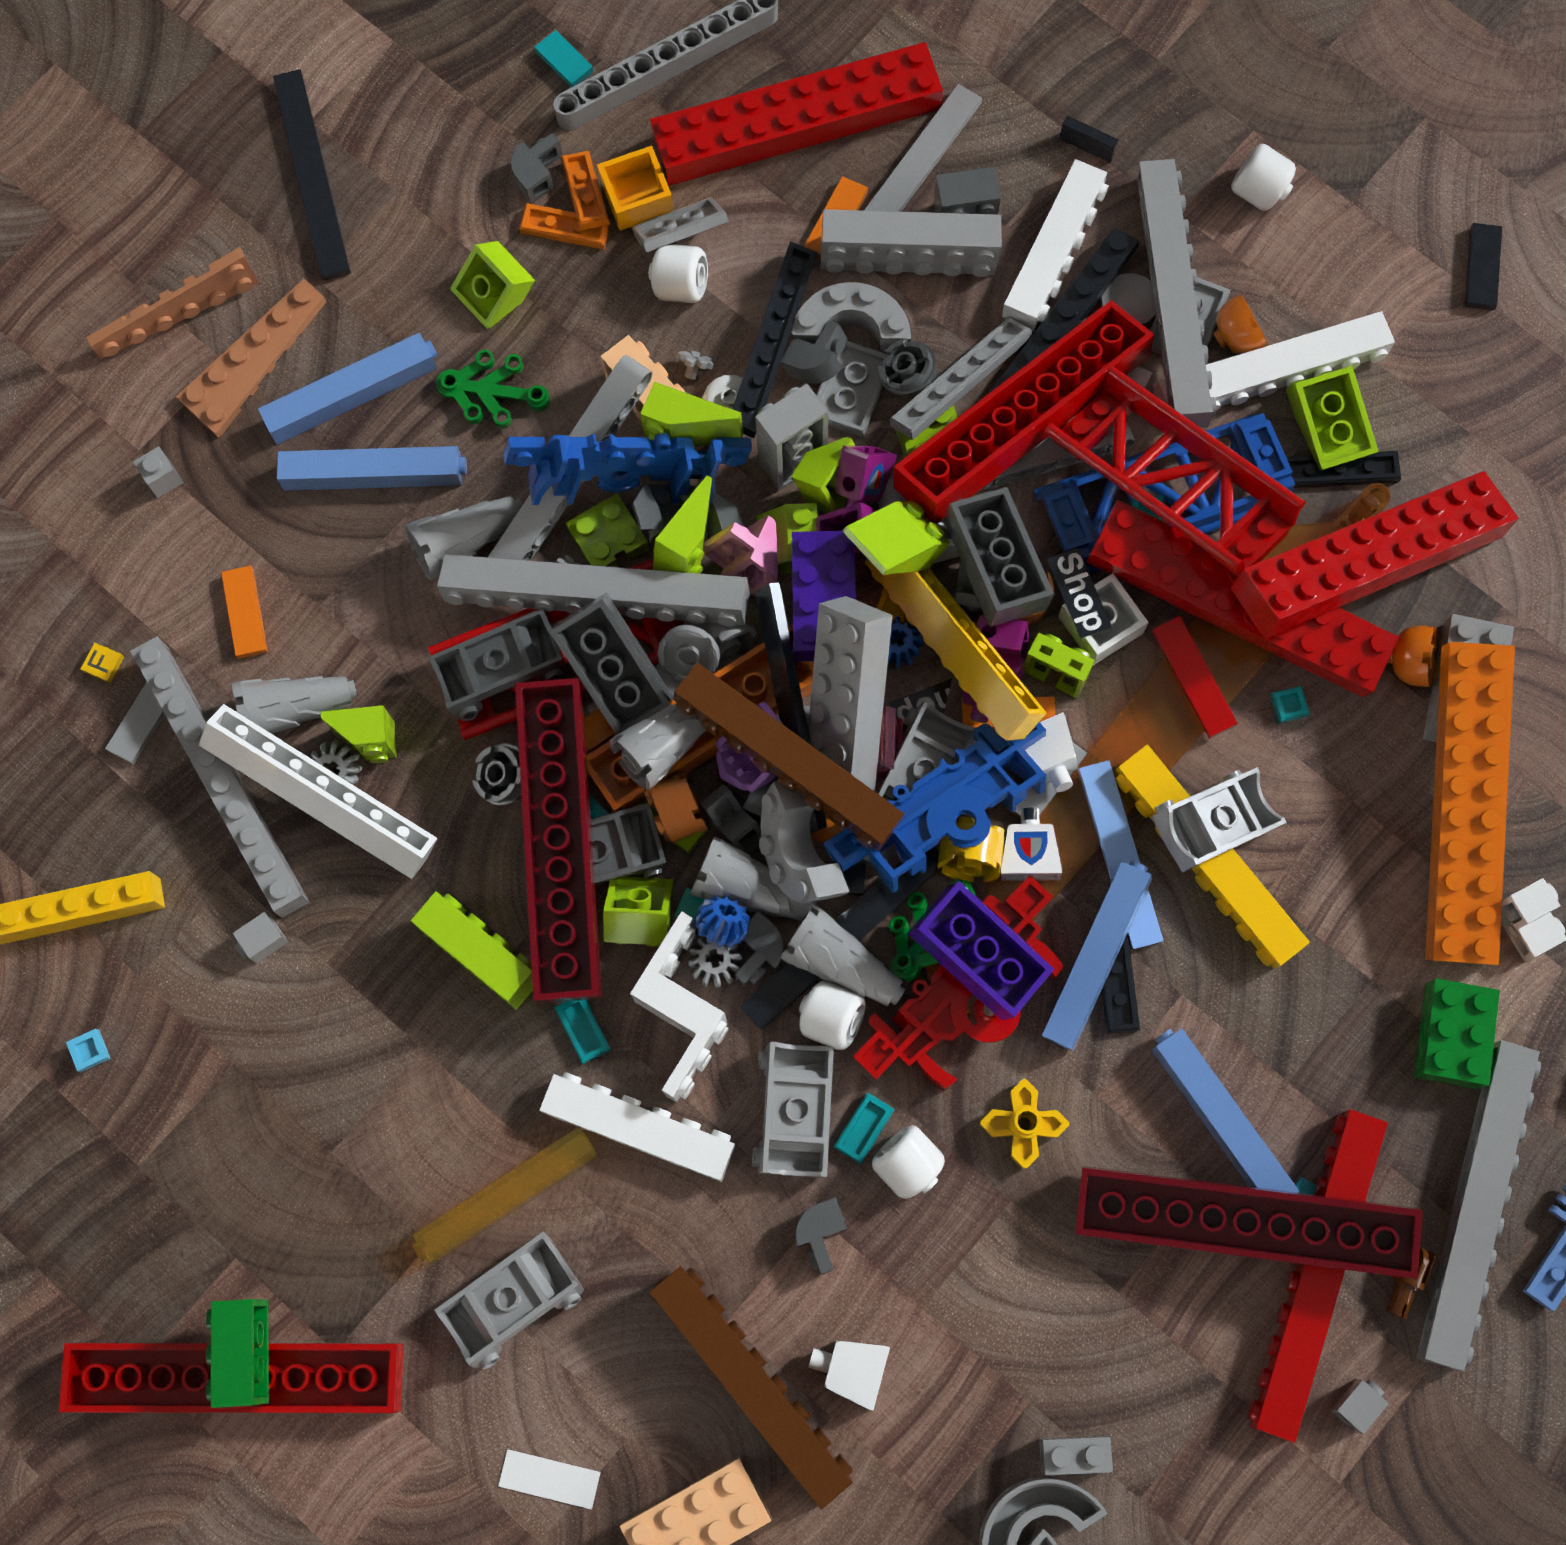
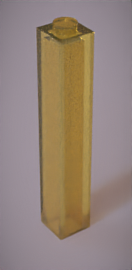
(504, 1196)

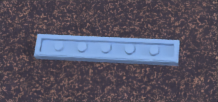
(1117, 843)

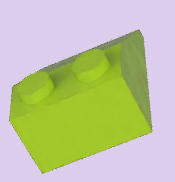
(687, 416)
(1332, 417)
(898, 538)
(682, 540)

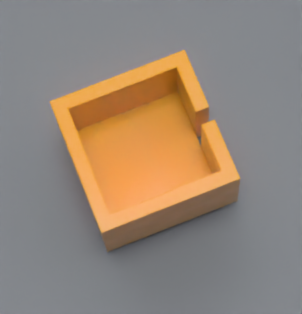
(635, 187)

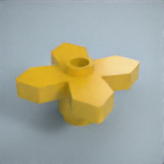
(1024, 1106)

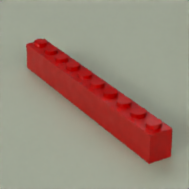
(1314, 1288)

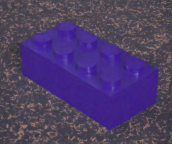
(821, 572)
(981, 951)

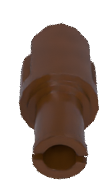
(1407, 1287)

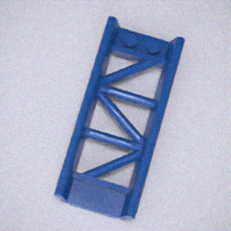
(1249, 437)

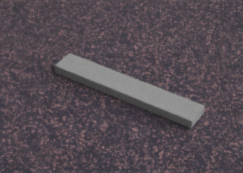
(926, 151)
(960, 378)

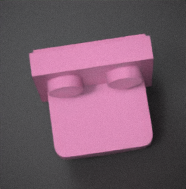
(747, 552)

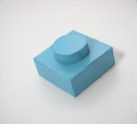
(88, 1050)

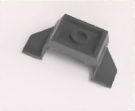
(655, 510)

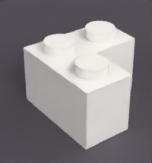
(1529, 919)

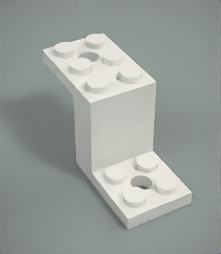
(680, 1007)

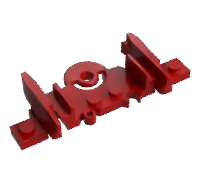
(942, 1007)

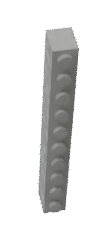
(1174, 292)
(572, 586)
(220, 779)
(1478, 1208)

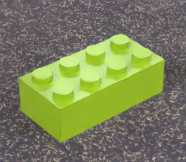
(470, 945)

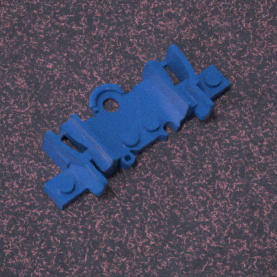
(576, 459)
(943, 796)

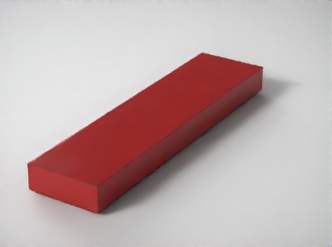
(1194, 677)

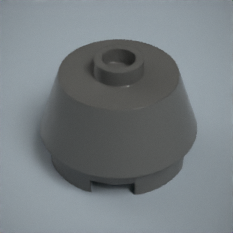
(907, 368)
(498, 774)

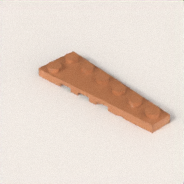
(225, 279)
(235, 374)

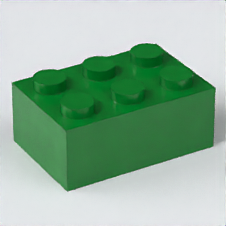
(1457, 1034)
(238, 1353)

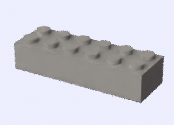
(910, 242)
(850, 685)

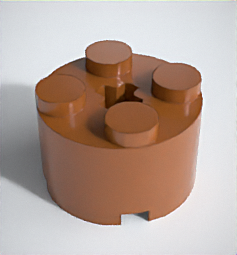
(677, 808)

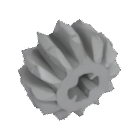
(334, 753)
(706, 967)

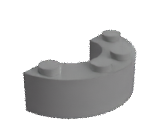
(853, 305)
(790, 850)
(1034, 1499)

